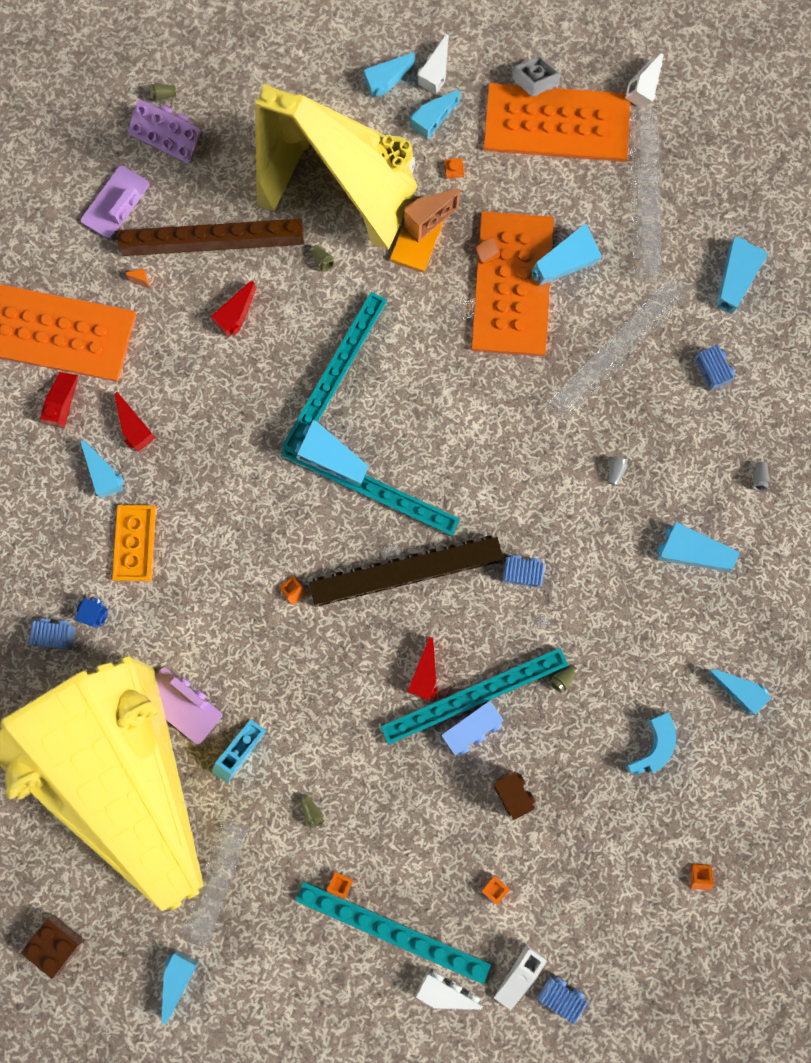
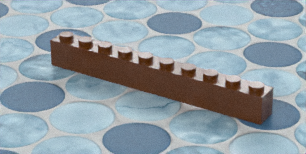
(211, 237)

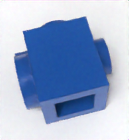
(92, 612)

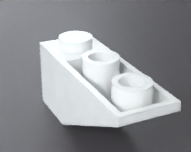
(434, 71)
(643, 85)
(520, 977)
(445, 995)

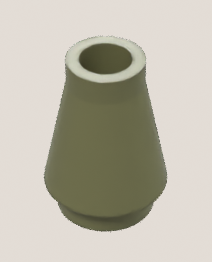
(162, 91)
(322, 258)
(564, 678)
(311, 812)

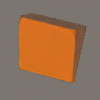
(488, 250)
(138, 277)
(293, 590)
(701, 877)

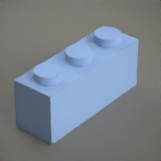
(473, 729)

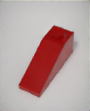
(233, 313)
(59, 400)
(132, 427)
(424, 678)

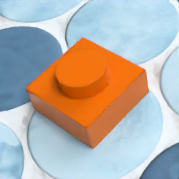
(454, 168)
(339, 886)
(495, 889)

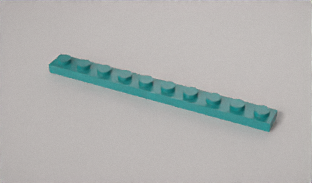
(336, 370)
(391, 498)
(474, 696)
(394, 932)

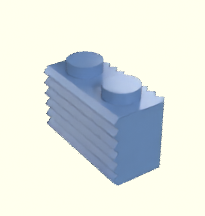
(714, 367)
(523, 571)
(52, 635)
(562, 999)

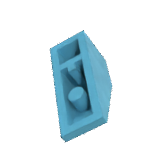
(386, 75)
(432, 114)
(104, 477)
(744, 692)
(238, 751)
(175, 979)

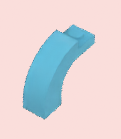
(662, 749)

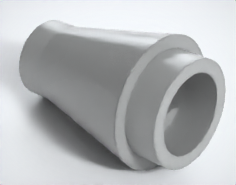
(616, 469)
(760, 479)

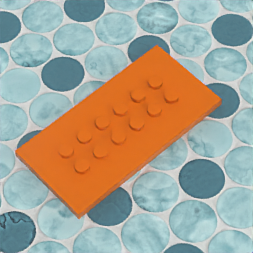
(557, 123)
(509, 302)
(63, 333)

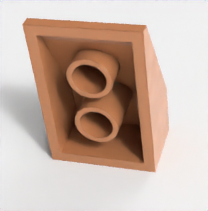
(429, 212)

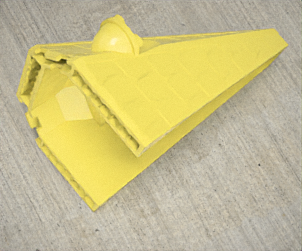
(363, 161)
(109, 773)

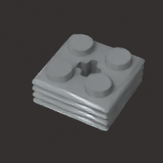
(536, 76)

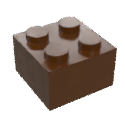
(513, 795)
(52, 946)

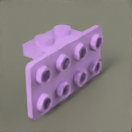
(165, 130)
(115, 202)
(186, 707)

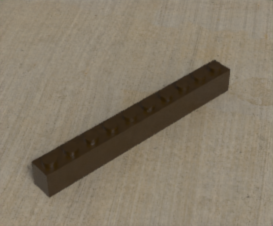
(406, 571)

